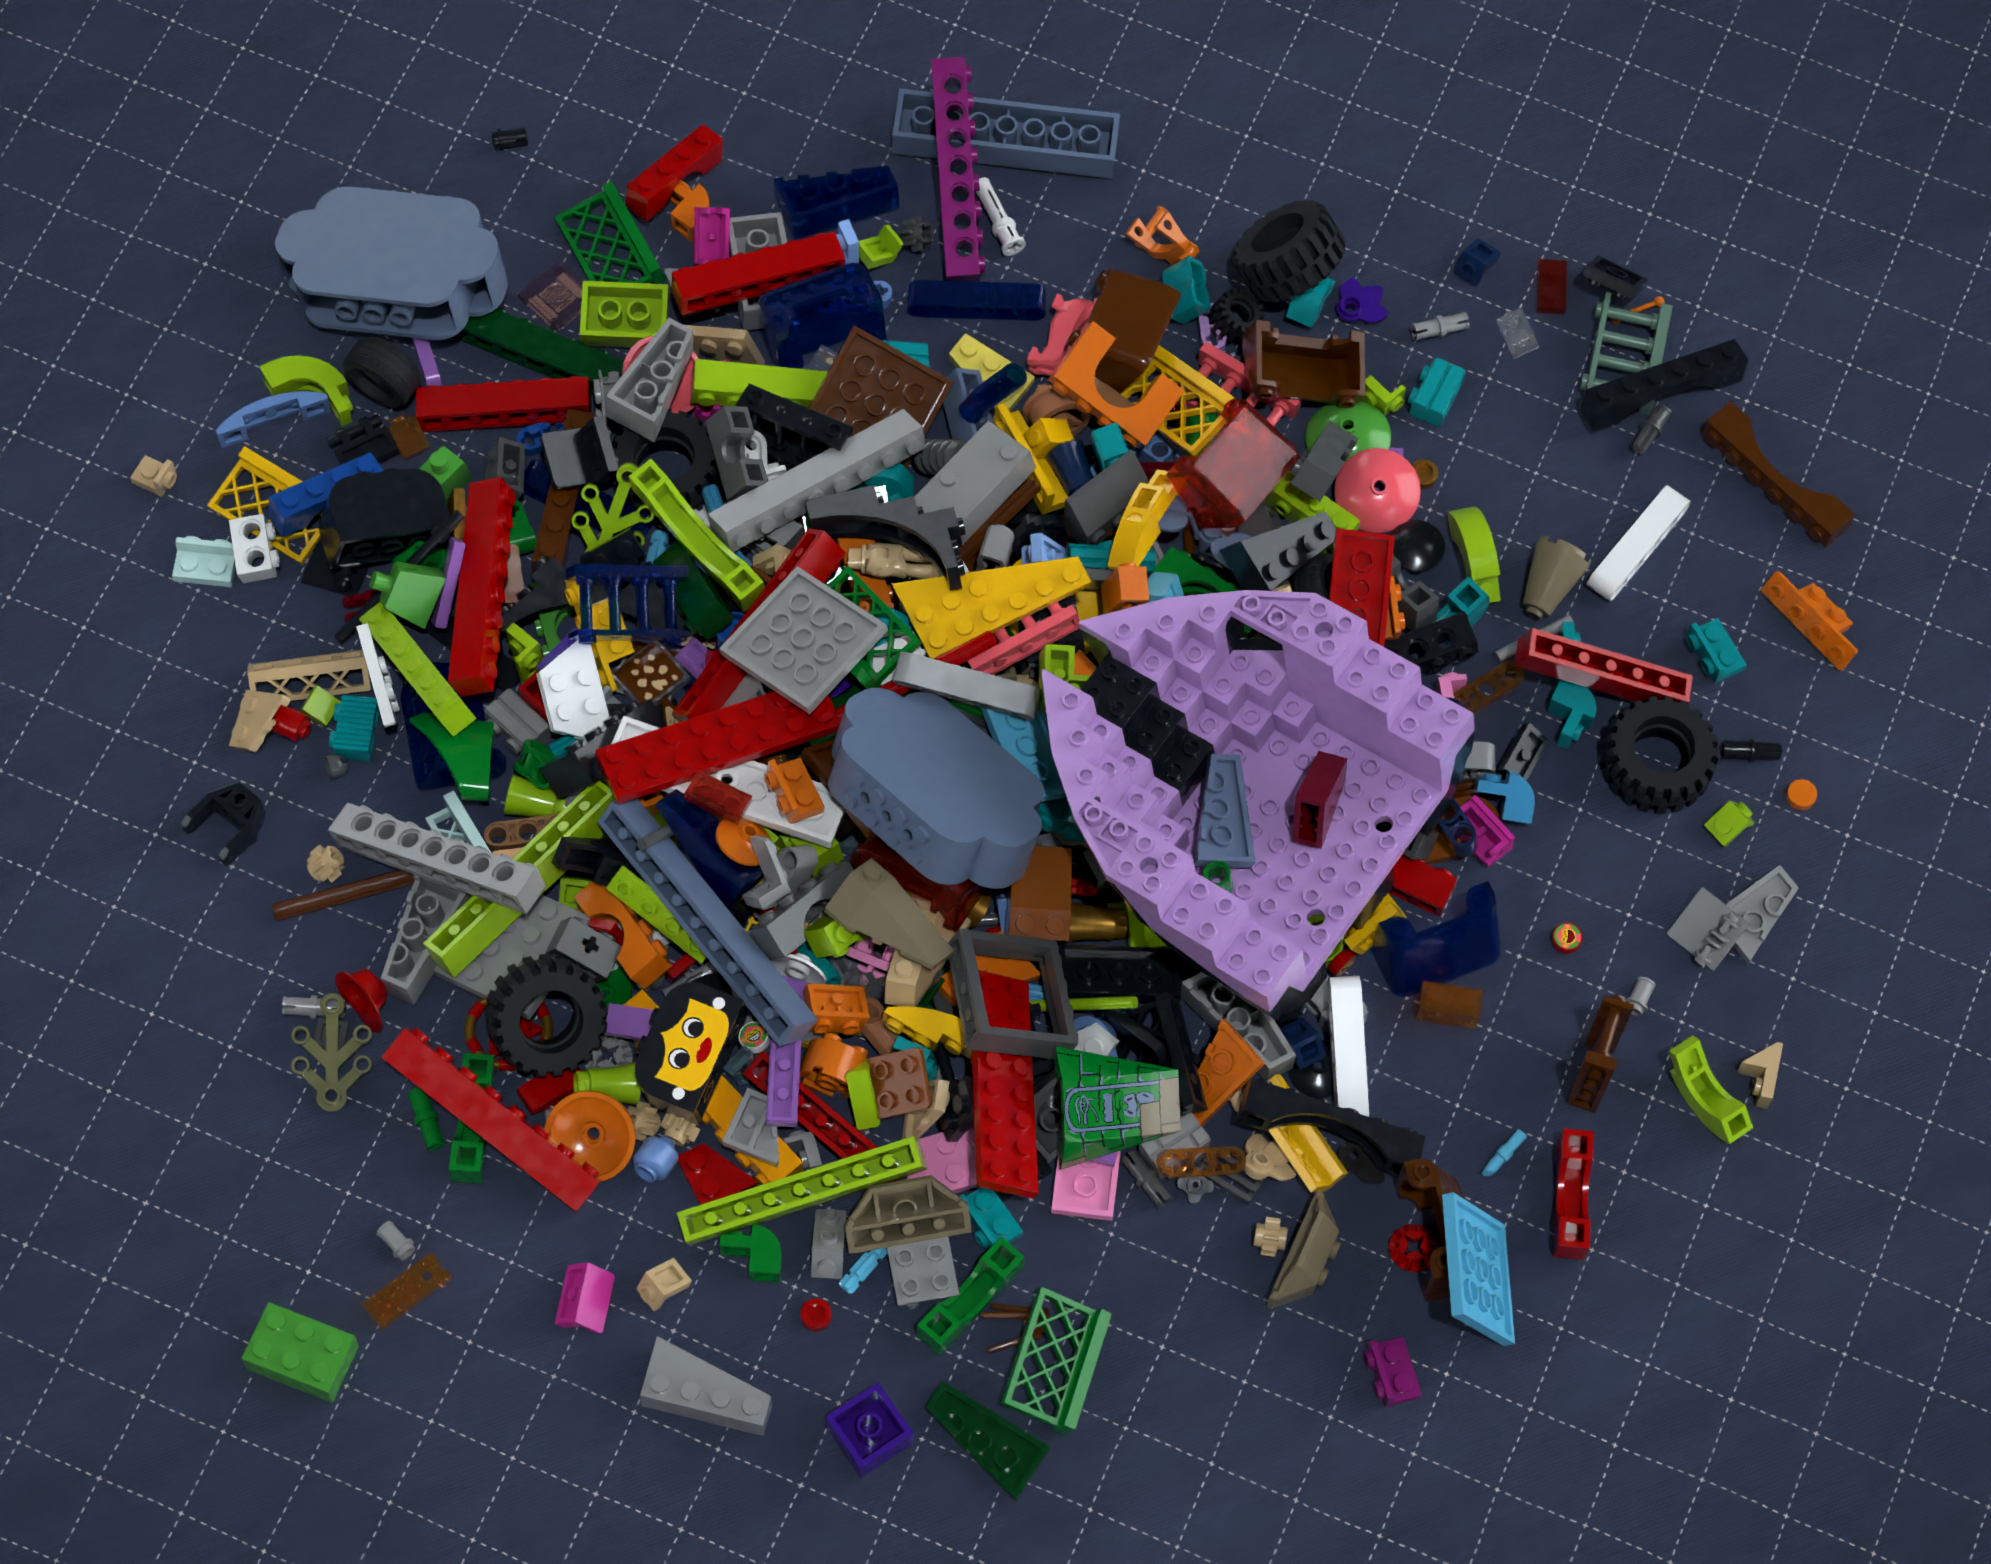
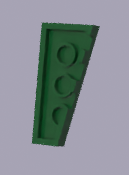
(994, 1443)

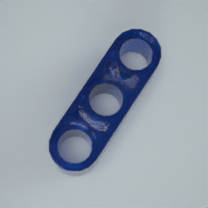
(992, 392)

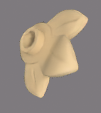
(1266, 1160)

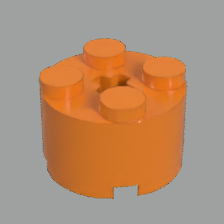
(827, 1064)

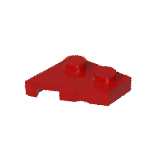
(712, 1174)

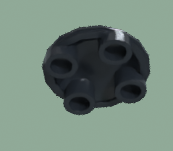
(1418, 546)

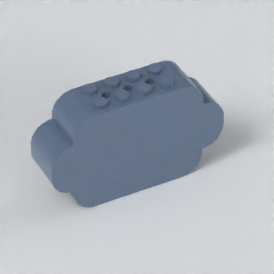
(392, 263)
(936, 788)

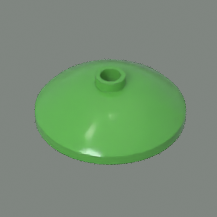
(1367, 423)

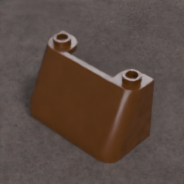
(1137, 316)
(1305, 366)
(1424, 1186)

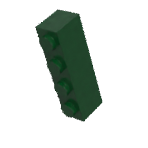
(696, 595)

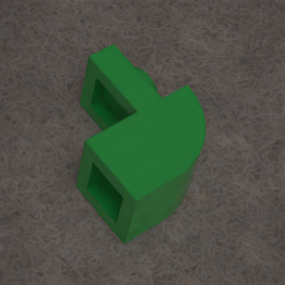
(762, 1249)

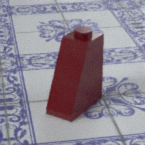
(1318, 799)

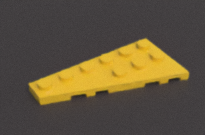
(986, 600)

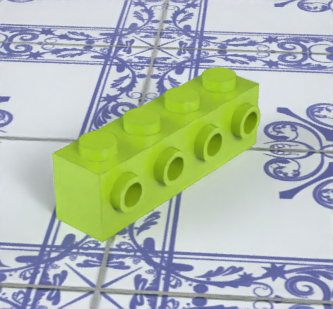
(1298, 505)
(830, 938)

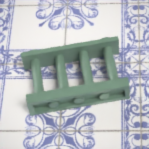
(1653, 345)

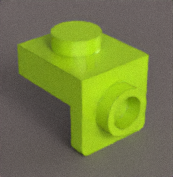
(881, 248)
(1381, 398)
(1730, 822)

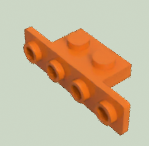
(1814, 617)

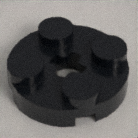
(1047, 524)

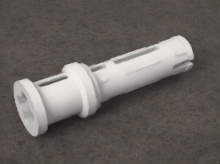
(1003, 226)

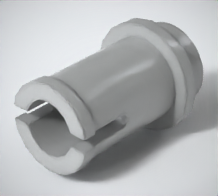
(1641, 995)
(396, 1241)

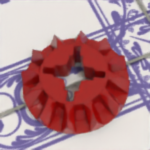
(1083, 886)
(1412, 1261)

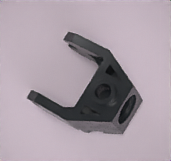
(239, 808)

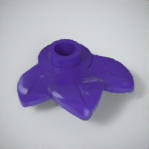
(1362, 300)

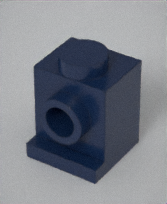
(1304, 1041)

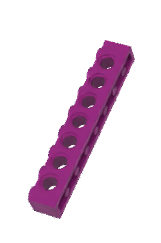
(944, 73)

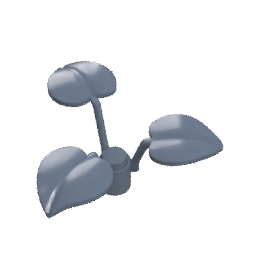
(1209, 539)

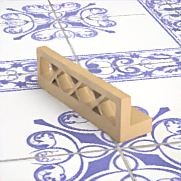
(313, 666)

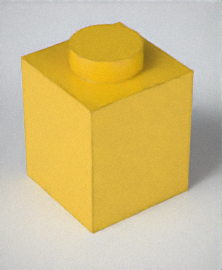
(1047, 434)

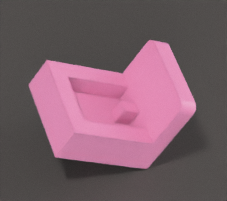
(1450, 683)

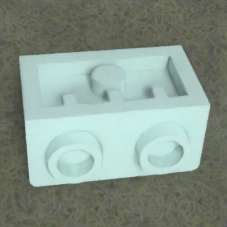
(204, 561)

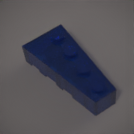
(823, 201)

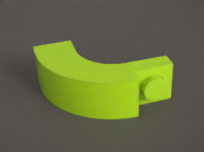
(311, 375)
(1476, 544)
(1705, 1095)

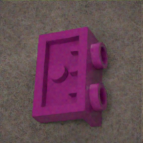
(1393, 1371)

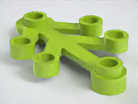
(610, 522)

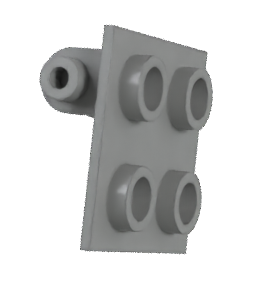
(601, 389)
(1708, 929)
(922, 1271)

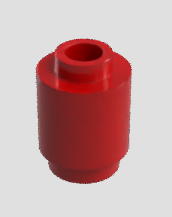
(291, 724)

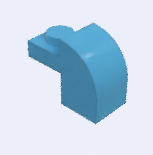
(1517, 795)

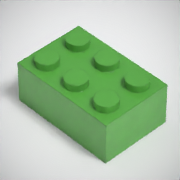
(300, 1352)

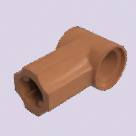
(875, 1029)

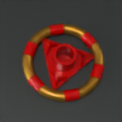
(527, 1027)

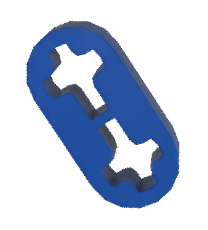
(534, 433)

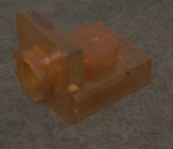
(408, 435)

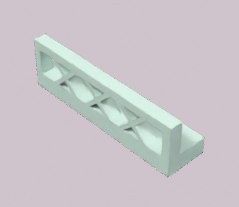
(461, 820)

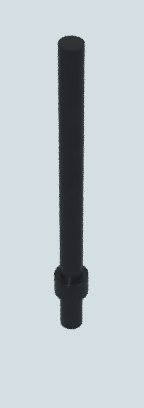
(439, 535)

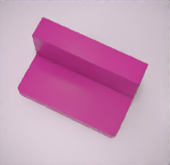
(585, 1297)

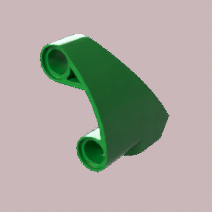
(464, 754)

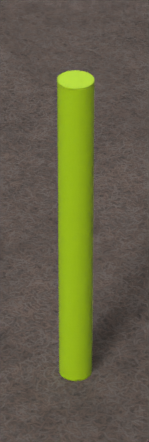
(1100, 1003)

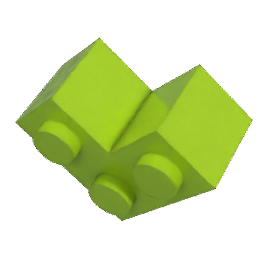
(1061, 663)

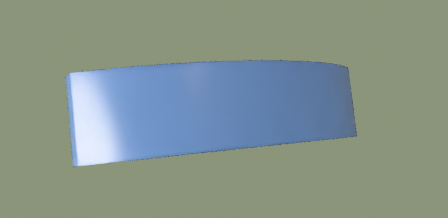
(268, 409)

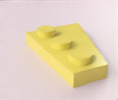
(976, 356)

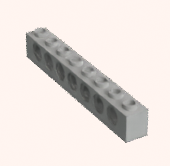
(437, 857)

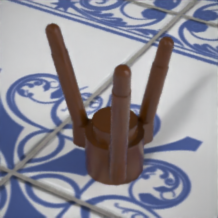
(1013, 1312)

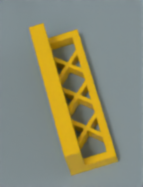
(1051, 493)
(1308, 1151)

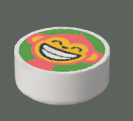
(754, 1037)

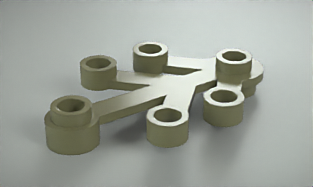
(332, 1058)

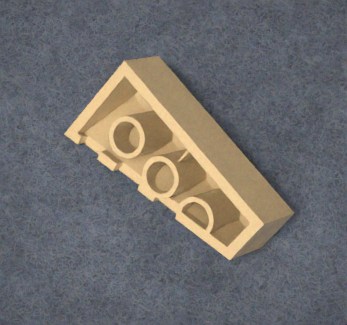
(907, 979)

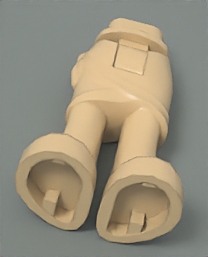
(889, 561)

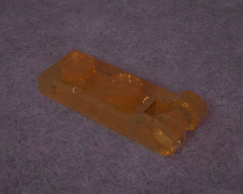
(406, 1291)

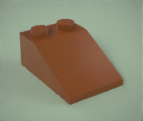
(1042, 898)

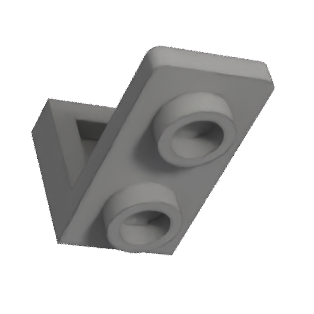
(775, 886)
(828, 1243)

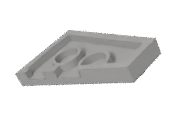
(1762, 907)

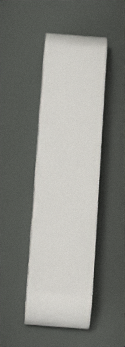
(1638, 543)
(1348, 1043)

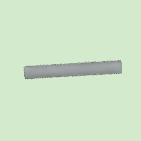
(1510, 649)

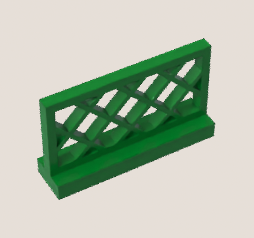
(626, 228)
(863, 670)
(1077, 1375)

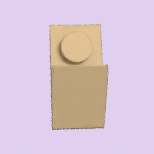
(1764, 1068)

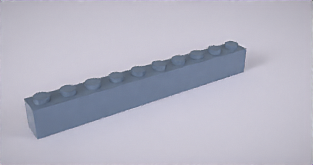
(709, 924)

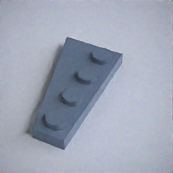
(1224, 815)

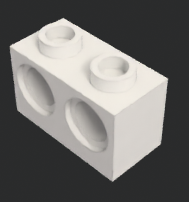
(247, 549)

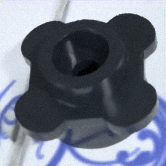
(1194, 1194)

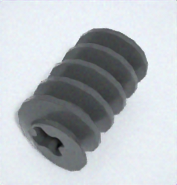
(936, 454)

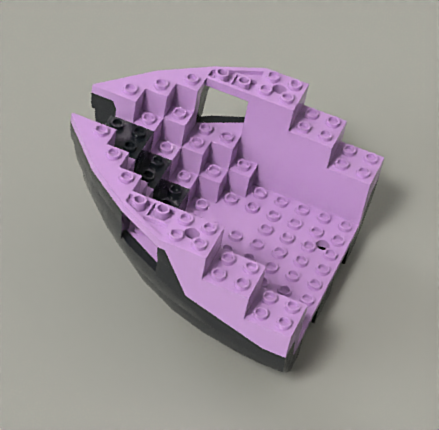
(1187, 687)

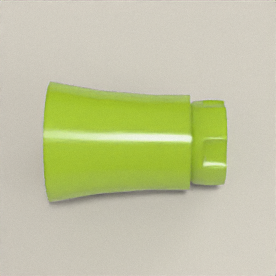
(528, 800)
(615, 1081)

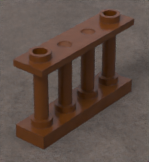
(1598, 1065)

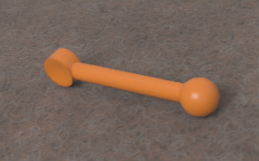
(1657, 302)

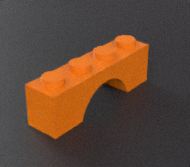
(640, 954)

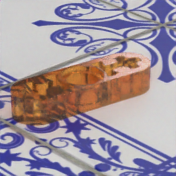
(1491, 677)
(1222, 1168)

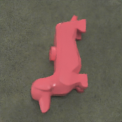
(1067, 318)

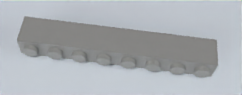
(823, 475)

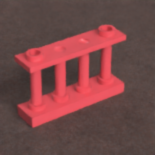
(1235, 375)
(1032, 639)

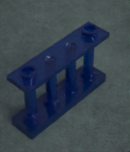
(642, 577)

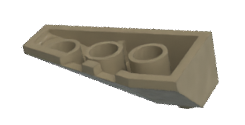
(880, 908)

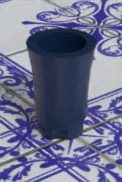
(1070, 465)

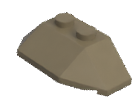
(905, 1214)
(1308, 1255)

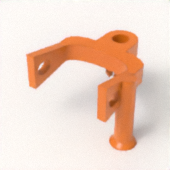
(1172, 252)

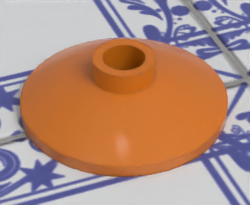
(735, 840)

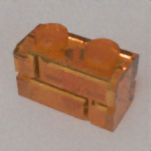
(1449, 1005)

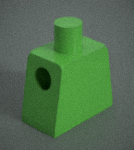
(448, 470)
(409, 590)

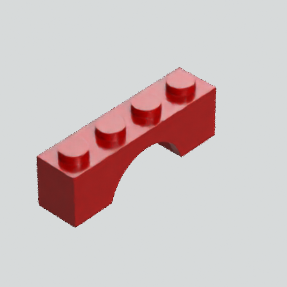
(653, 187)
(1572, 1188)

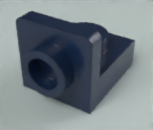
(1475, 261)

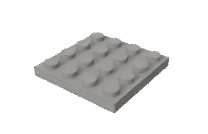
(803, 640)
(523, 938)

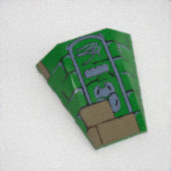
(1112, 1104)

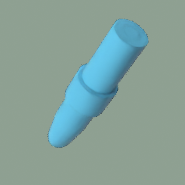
(1504, 1153)

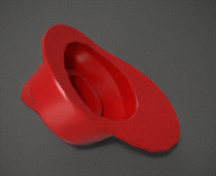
(364, 994)

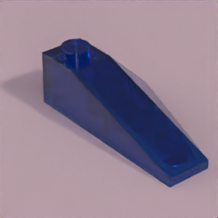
(696, 833)

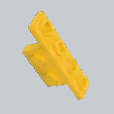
(604, 650)

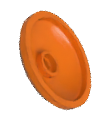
(587, 1109)

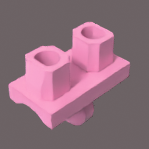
(864, 951)

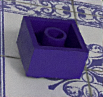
(869, 1429)

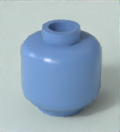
(655, 1159)

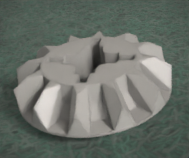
(621, 1057)

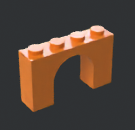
(1076, 379)

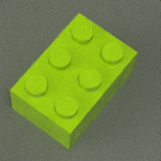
(621, 312)

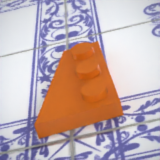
(1003, 966)
(1225, 1069)

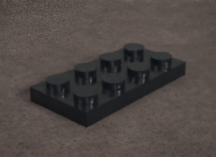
(1120, 971)

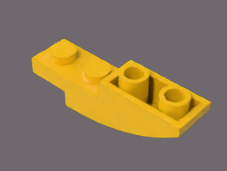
(1140, 520)
(927, 1028)

